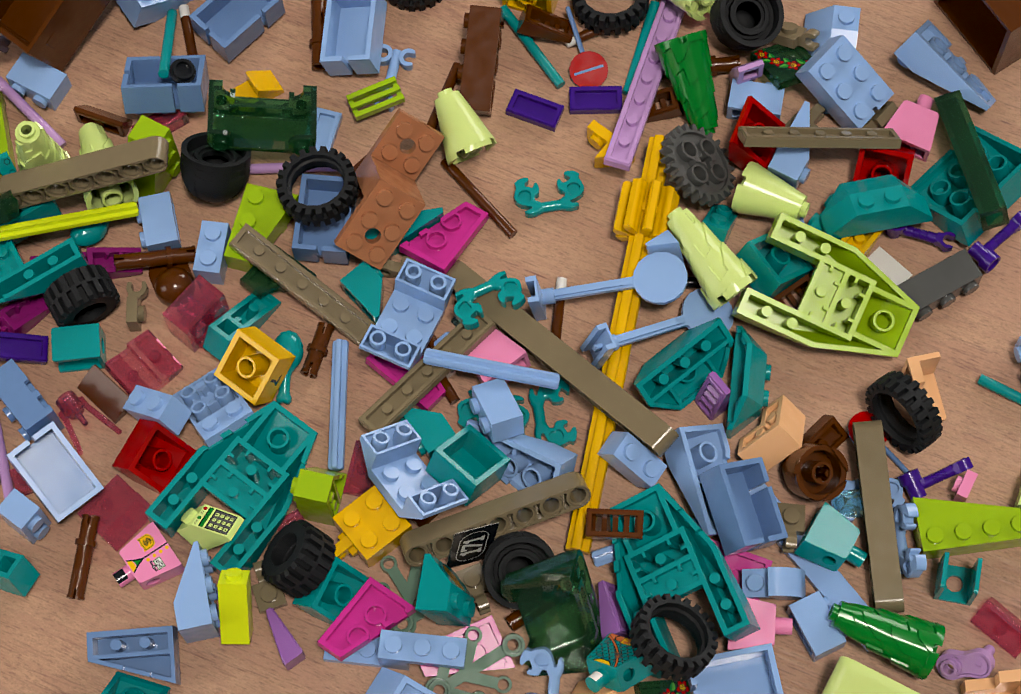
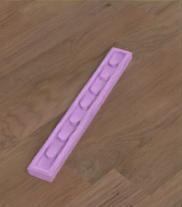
(642, 89)

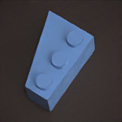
(24, 402)
(139, 651)

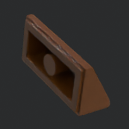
(109, 121)
(104, 393)
(826, 431)

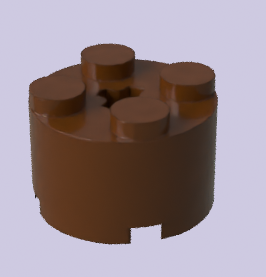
(831, 472)

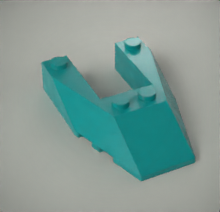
(32, 278)
(249, 475)
(675, 560)

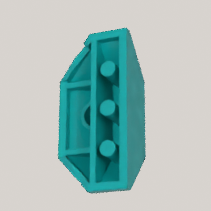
(873, 206)
(679, 369)
(746, 383)

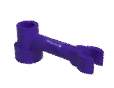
(928, 236)
(985, 254)
(916, 485)

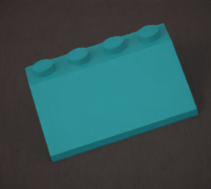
(949, 197)

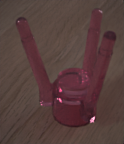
(73, 408)

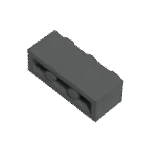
(942, 283)

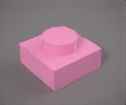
(963, 486)

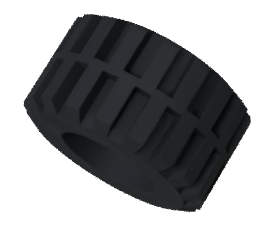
(82, 296)
(298, 558)

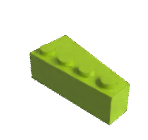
(964, 527)

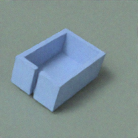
(353, 36)
(844, 83)
(54, 472)
(740, 672)

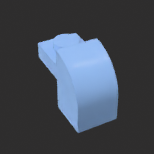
(774, 582)

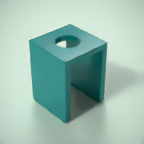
(78, 347)
(969, 577)

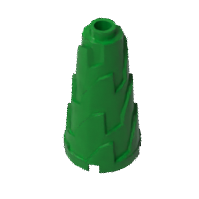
(688, 67)
(900, 638)

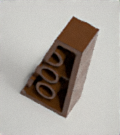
(480, 57)

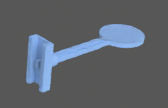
(657, 279)
(694, 312)

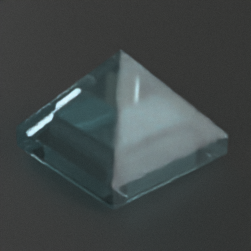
(849, 503)

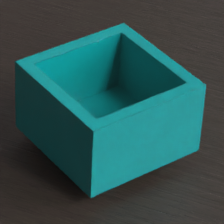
(469, 461)

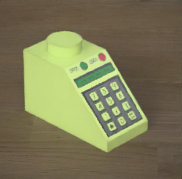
(209, 526)

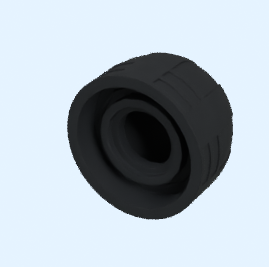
(746, 23)
(213, 173)
(510, 554)

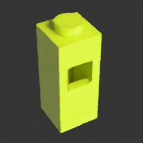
(235, 606)

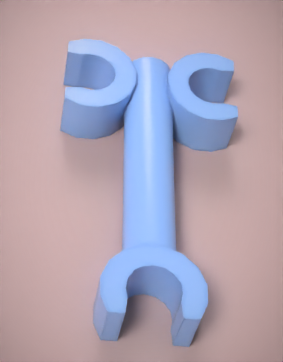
(395, 59)

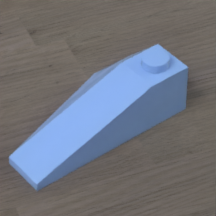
(834, 22)
(929, 56)
(691, 455)
(531, 459)

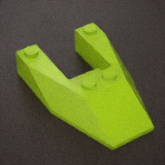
(845, 303)

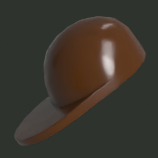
(170, 282)

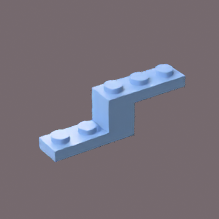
(401, 649)

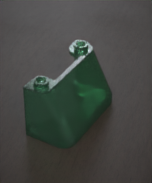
(261, 122)
(558, 608)

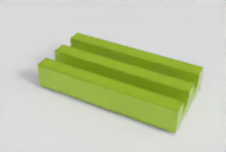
(374, 89)

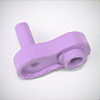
(972, 663)

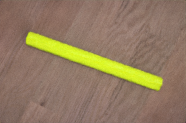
(68, 221)

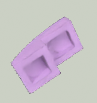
(747, 72)

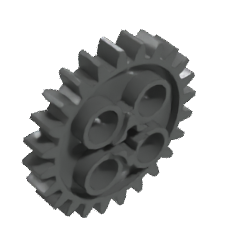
(697, 165)

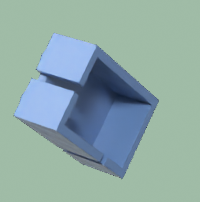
(234, 23)
(148, 93)
(316, 242)
(743, 519)

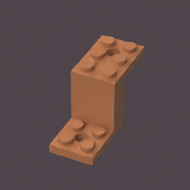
(389, 189)

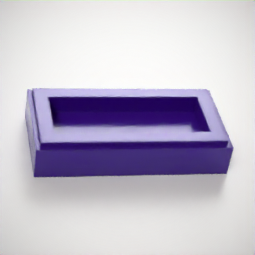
(595, 100)
(534, 110)
(23, 348)

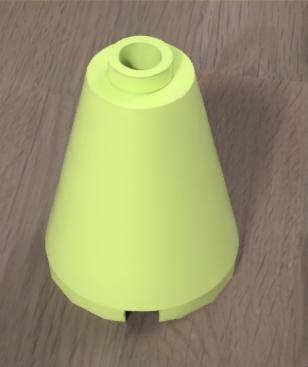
(461, 127)
(767, 195)

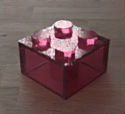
(194, 312)

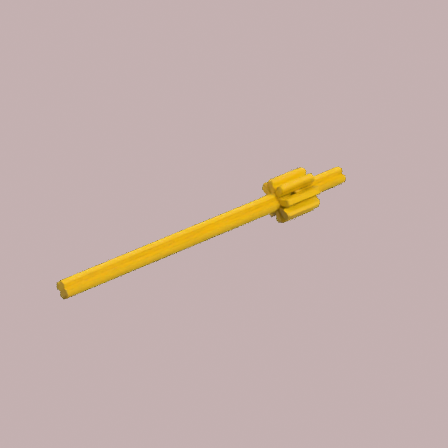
(638, 219)

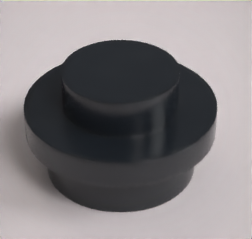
(182, 71)

